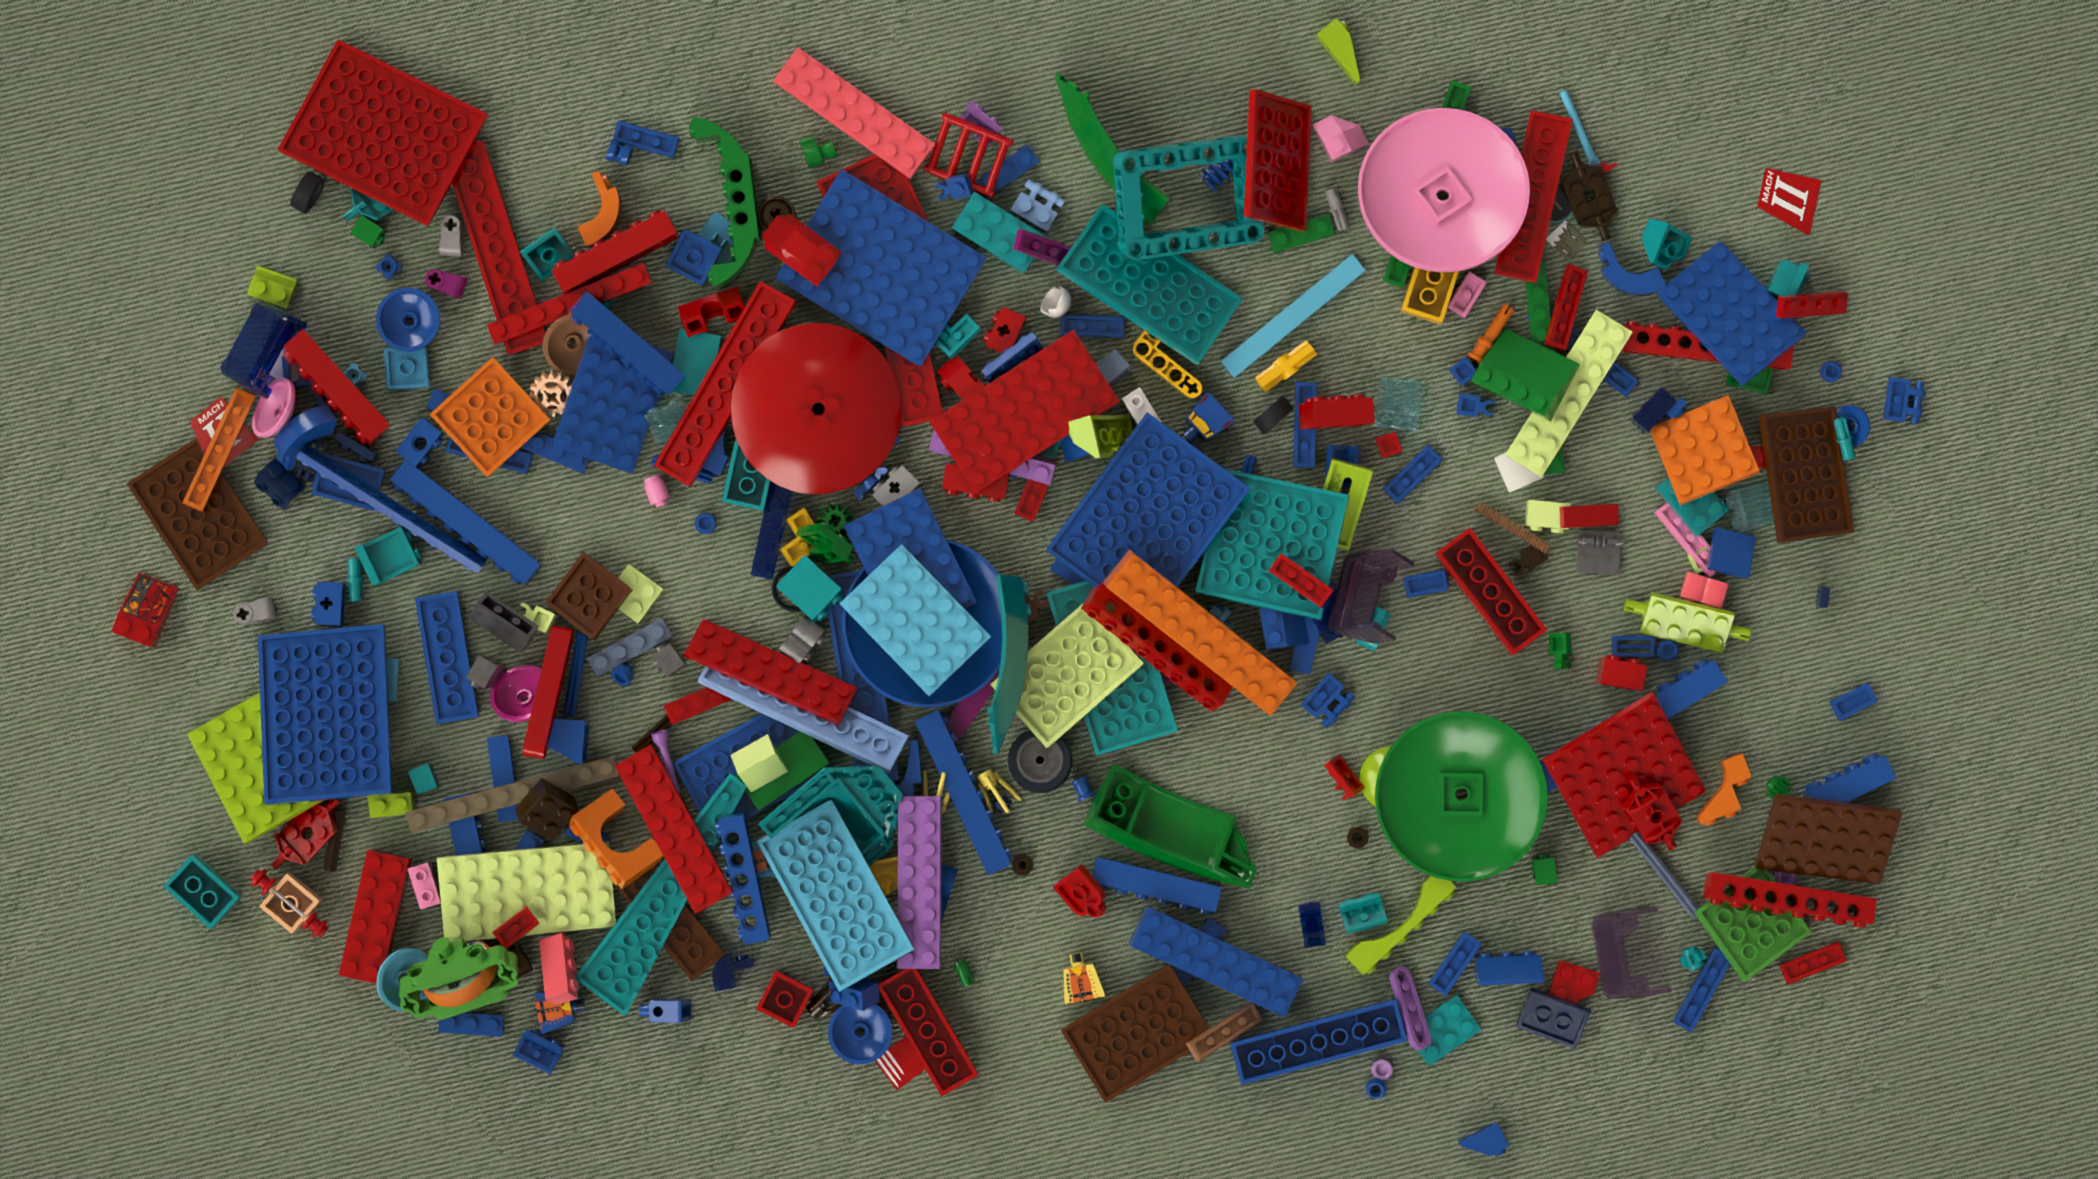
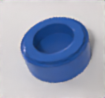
(705, 523)

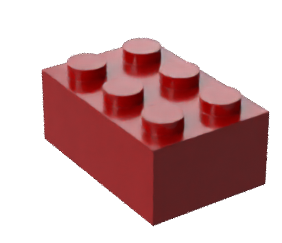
(1336, 412)

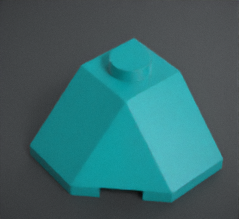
(1664, 243)

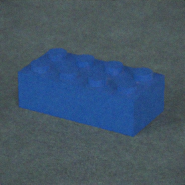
(1853, 781)

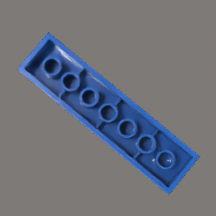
(1215, 961)
(1318, 1041)

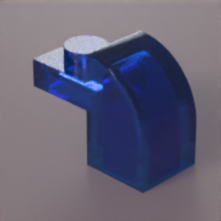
(1311, 924)
(724, 971)

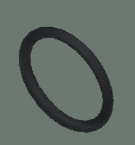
(775, 594)

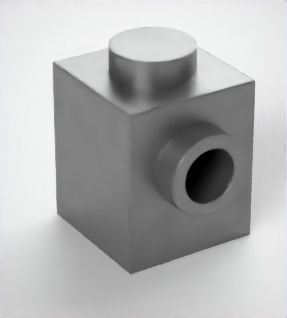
(667, 659)

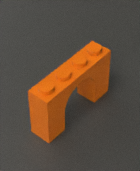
(622, 867)

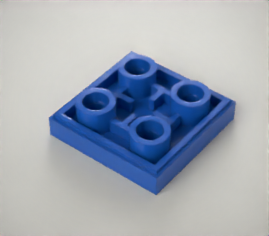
(1731, 553)

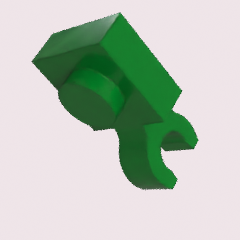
(1560, 646)

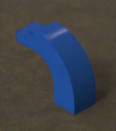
(1627, 282)
(301, 430)

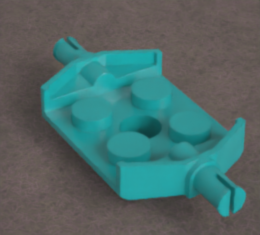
(366, 207)

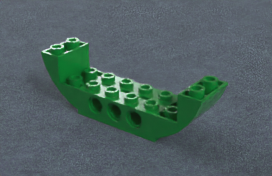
(746, 235)

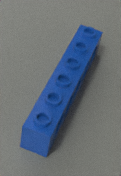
(738, 824)

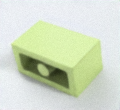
(1544, 515)

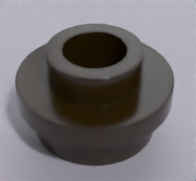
(1350, 837)
(1022, 857)

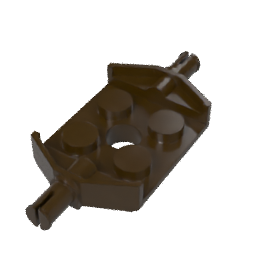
(1602, 206)

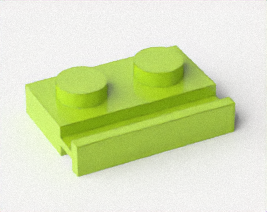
(272, 287)

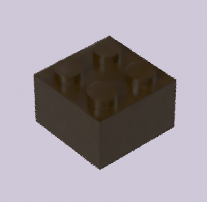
(547, 809)

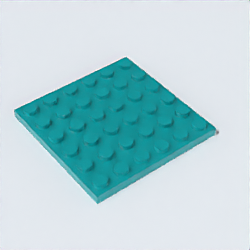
(1271, 521)

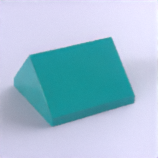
(547, 252)

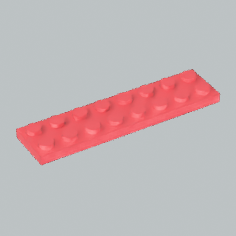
(854, 113)

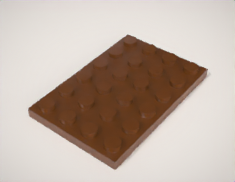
(1805, 474)
(204, 541)
(1828, 839)
(1136, 1032)

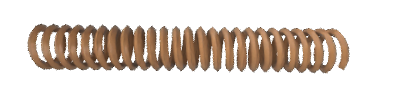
(1532, 541)

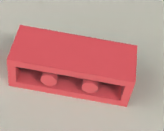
(559, 969)

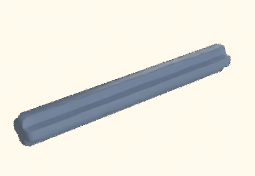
(1665, 874)

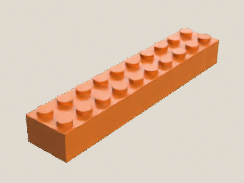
(1200, 632)

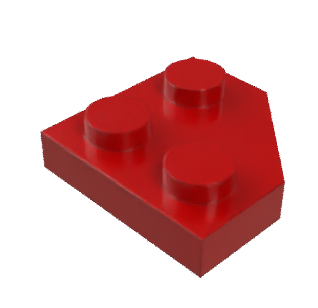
(1573, 982)

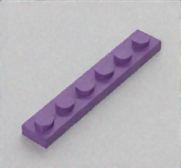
(1033, 469)

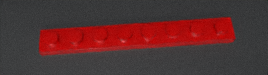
(553, 309)

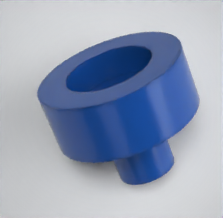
(622, 674)

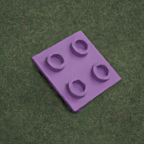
(975, 114)

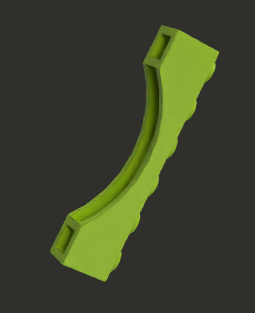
(1368, 952)

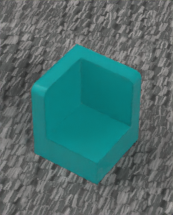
(423, 778)

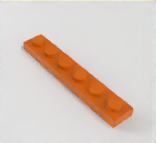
(219, 449)

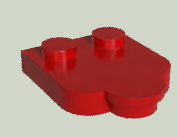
(1082, 893)

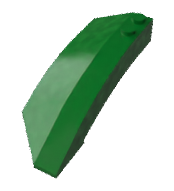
(1100, 148)
(1170, 828)

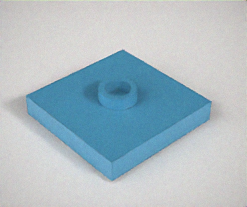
(406, 369)

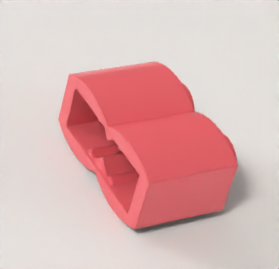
(1703, 590)

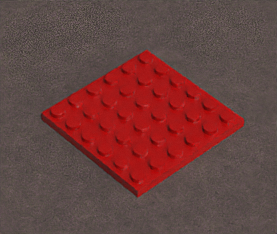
(1597, 765)

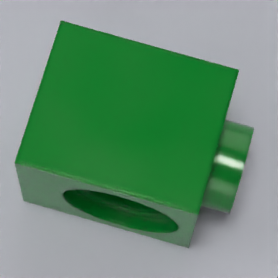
(368, 232)
(1544, 869)

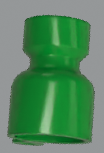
(816, 154)

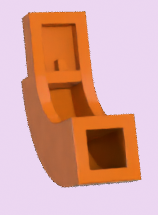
(608, 216)

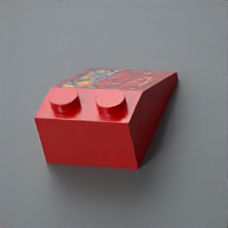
(145, 610)

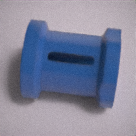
(1082, 788)

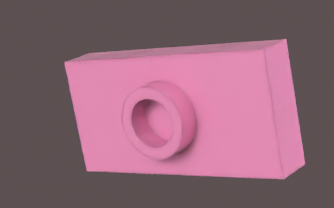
(1466, 294)

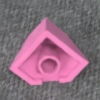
(1339, 137)

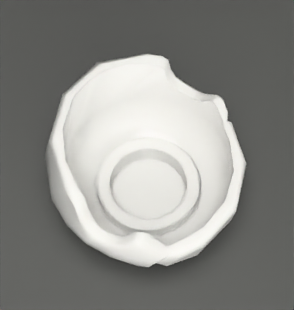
(1056, 302)

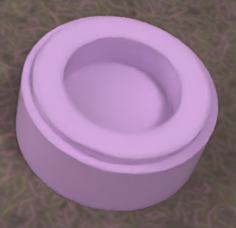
(1381, 1069)

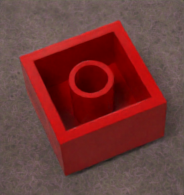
(1621, 674)
(785, 998)

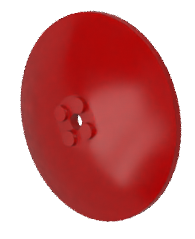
(776, 400)

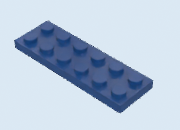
(446, 657)

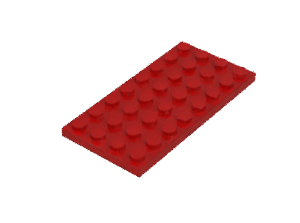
(1023, 411)

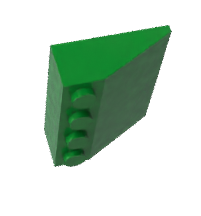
(1526, 374)

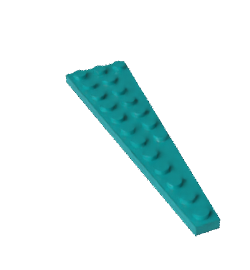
(634, 942)

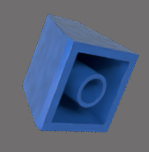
(570, 739)

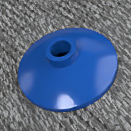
(1861, 420)

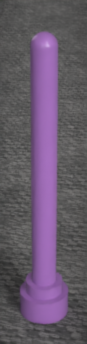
(661, 739)

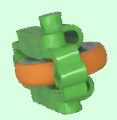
(458, 978)

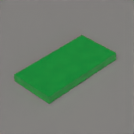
(802, 759)

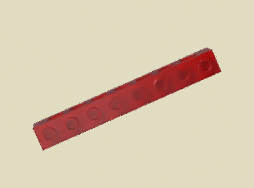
(1674, 349)
(1156, 647)
(1863, 906)

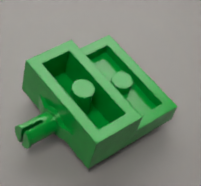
(826, 544)

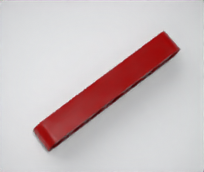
(548, 692)

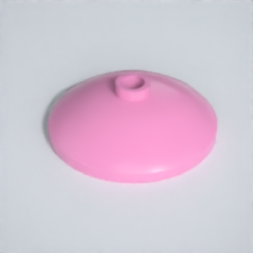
(276, 411)

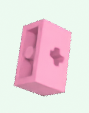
(425, 885)

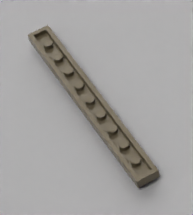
(508, 794)

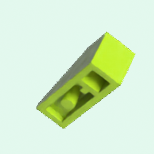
(1339, 45)

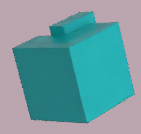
(1788, 279)

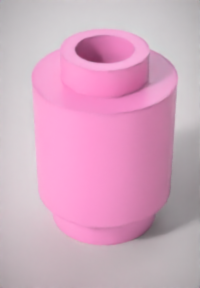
(656, 491)

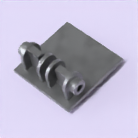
(1598, 552)

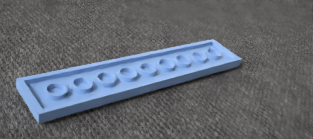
(855, 735)

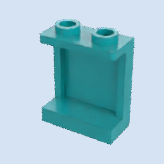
(389, 555)
(810, 589)

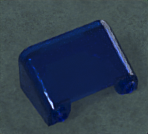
(260, 347)

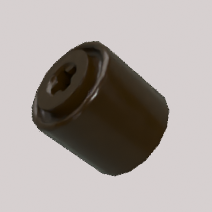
(772, 205)

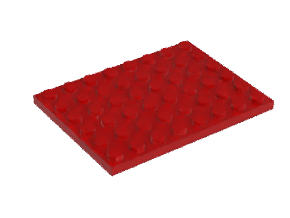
(383, 133)

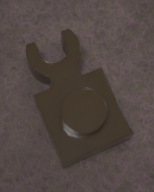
(1530, 557)

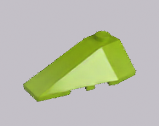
(1101, 433)

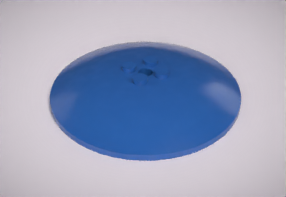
(894, 683)

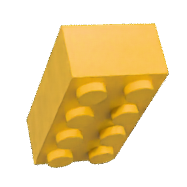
(1428, 294)

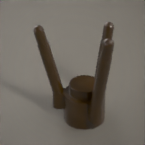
(819, 1005)

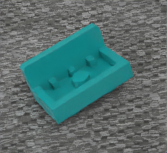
(1362, 913)

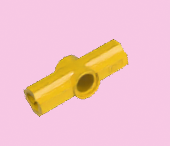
(1285, 366)

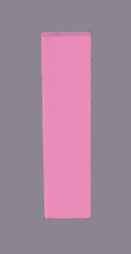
(1685, 537)

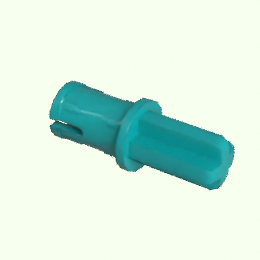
(1844, 438)

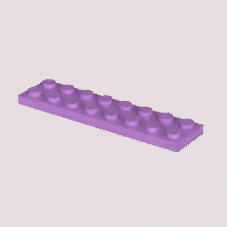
(920, 879)

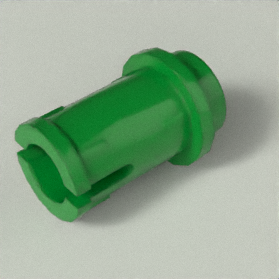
(964, 973)

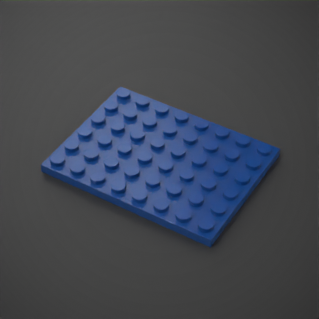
(895, 269)
(1151, 499)
(325, 714)

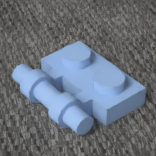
(1034, 211)

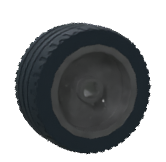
(1034, 776)

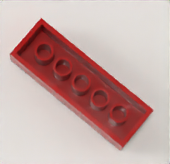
(616, 252)
(335, 388)
(1490, 591)
(375, 914)
(928, 1030)

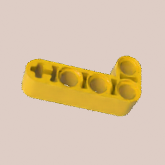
(1169, 366)

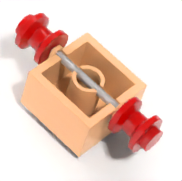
(290, 903)

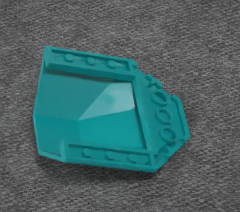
(863, 798)

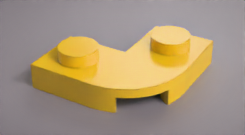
(797, 548)

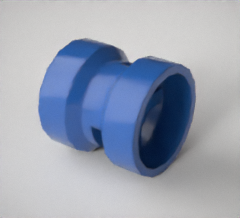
(619, 153)

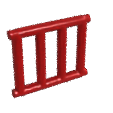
(986, 134)

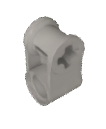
(451, 241)
(259, 611)

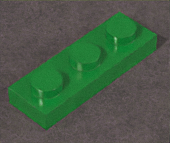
(1287, 238)

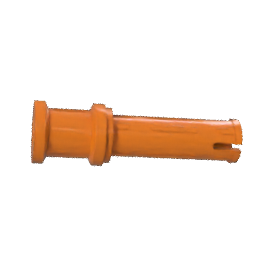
(1486, 342)

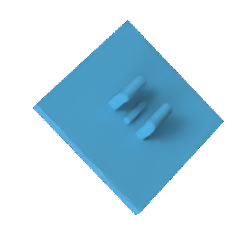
(717, 232)

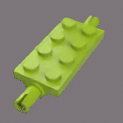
(1686, 622)

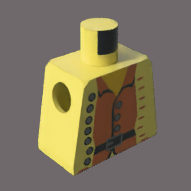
(1081, 981)

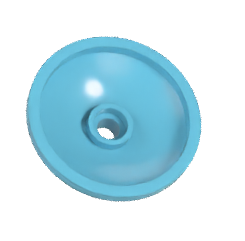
(389, 973)

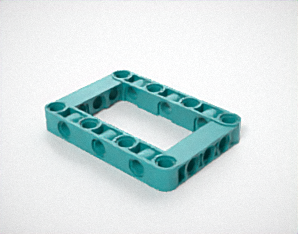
(1188, 238)

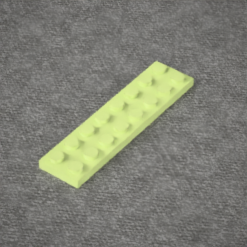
(1596, 353)

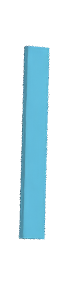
(1293, 316)

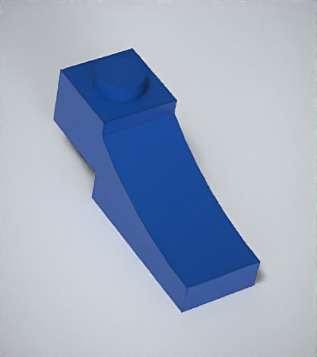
(913, 771)

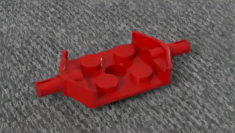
(1645, 801)
(292, 841)

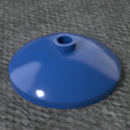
(393, 316)
(856, 1047)

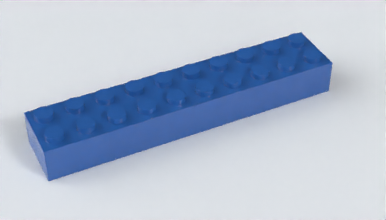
(1676, 696)

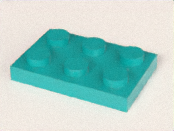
(1696, 514)
(1448, 1028)

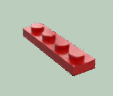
(1812, 304)
(1566, 307)

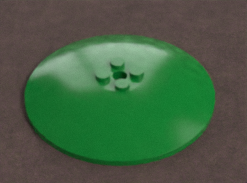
(1455, 835)

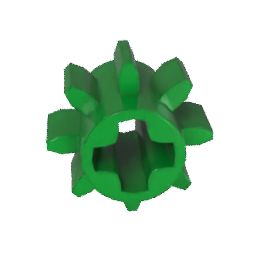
(1777, 786)

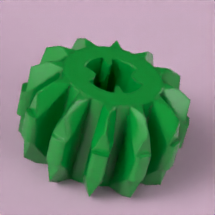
(828, 517)

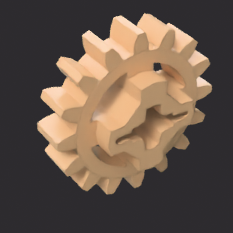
(550, 384)

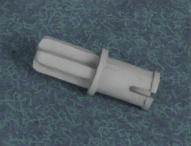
(1337, 209)

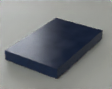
(1553, 1018)

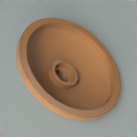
(557, 351)

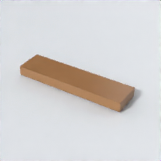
(1224, 1031)

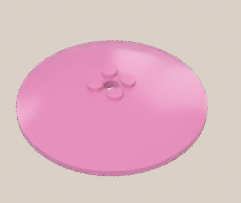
(1448, 154)

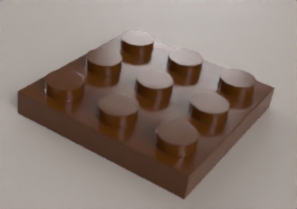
(589, 596)

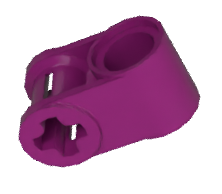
(449, 284)

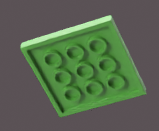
(1751, 937)

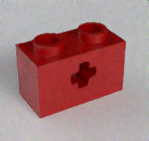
(1004, 318)

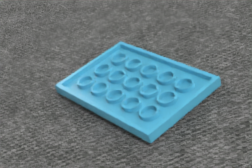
(915, 620)

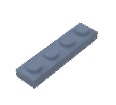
(629, 647)

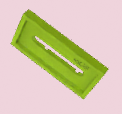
(1360, 482)

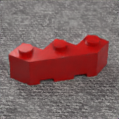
(959, 377)

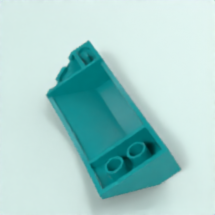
(1013, 656)

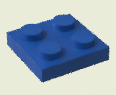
(693, 257)

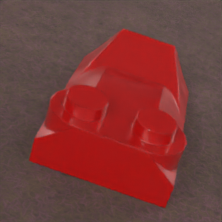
(800, 248)

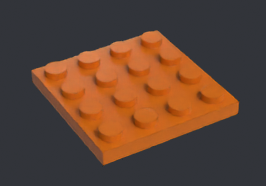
(490, 417)
(1704, 450)

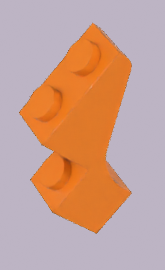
(1724, 799)

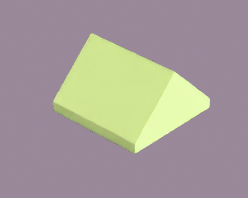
(759, 763)

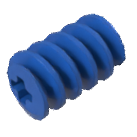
(1217, 173)

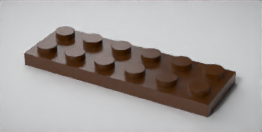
(688, 940)

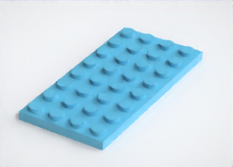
(836, 895)

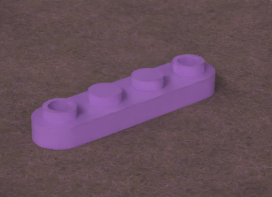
(1410, 1008)

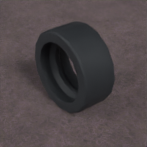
(307, 192)
(1273, 414)

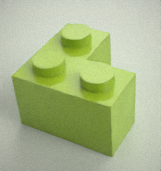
(391, 804)

